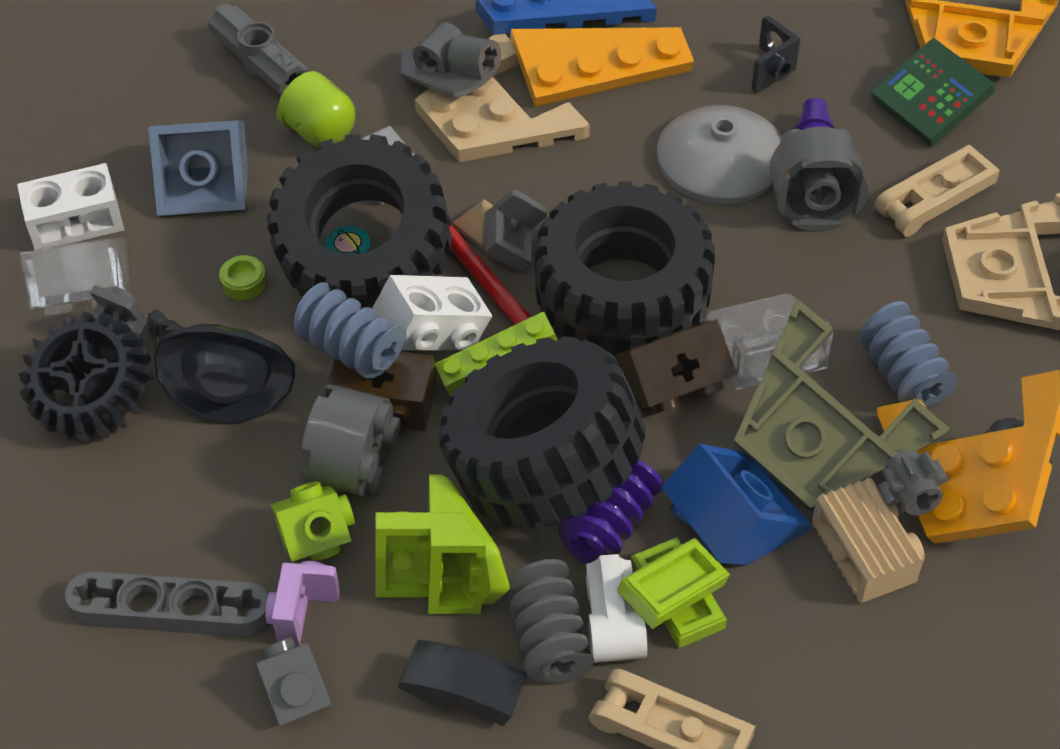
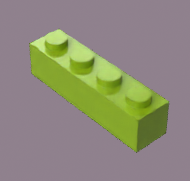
(460, 365)

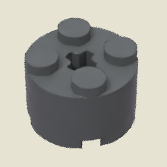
(818, 177)
(349, 440)

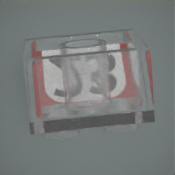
(68, 272)

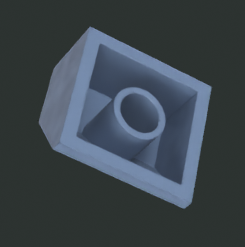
(199, 167)

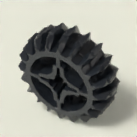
(68, 358)

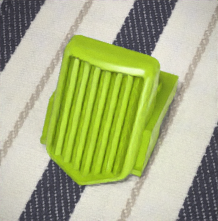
(439, 554)

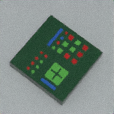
(933, 91)

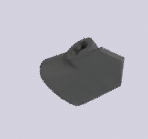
(451, 61)

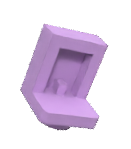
(296, 586)

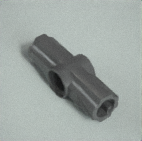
(256, 47)

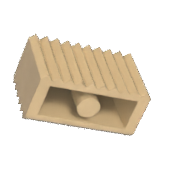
(867, 540)

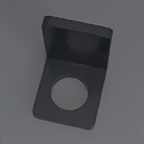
(777, 61)

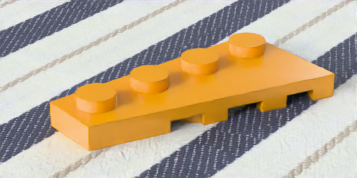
(593, 60)

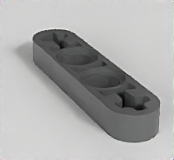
(166, 612)

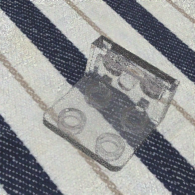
(752, 335)

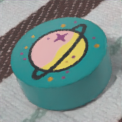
(348, 240)

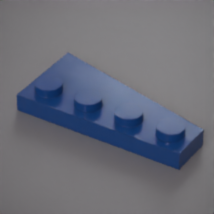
(505, 15)

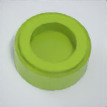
(243, 277)

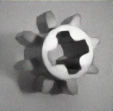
(913, 482)

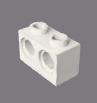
(70, 206)
(434, 311)

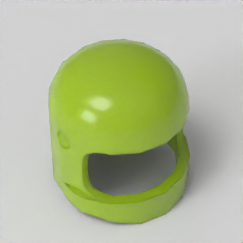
(316, 109)

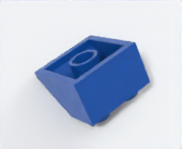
(733, 505)

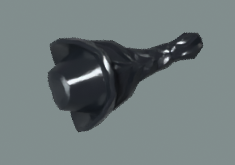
(220, 370)

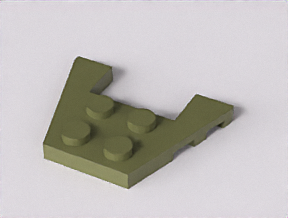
(807, 435)

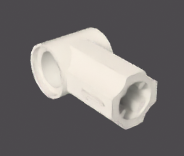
(613, 625)

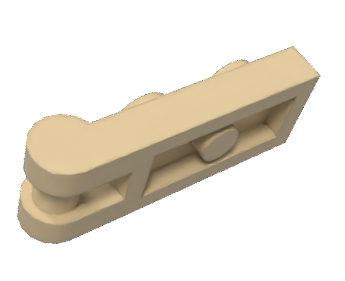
(936, 189)
(665, 717)

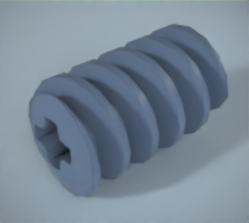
(348, 331)
(907, 356)

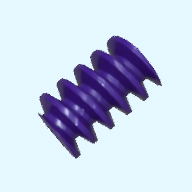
(609, 523)

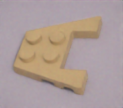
(491, 121)
(1001, 266)

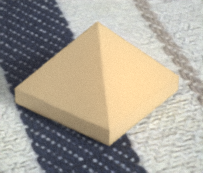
(472, 223)

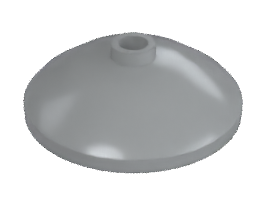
(718, 154)

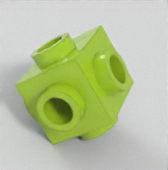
(296, 514)

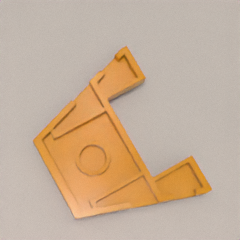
(982, 36)
(994, 476)

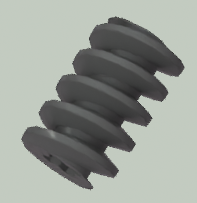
(548, 622)

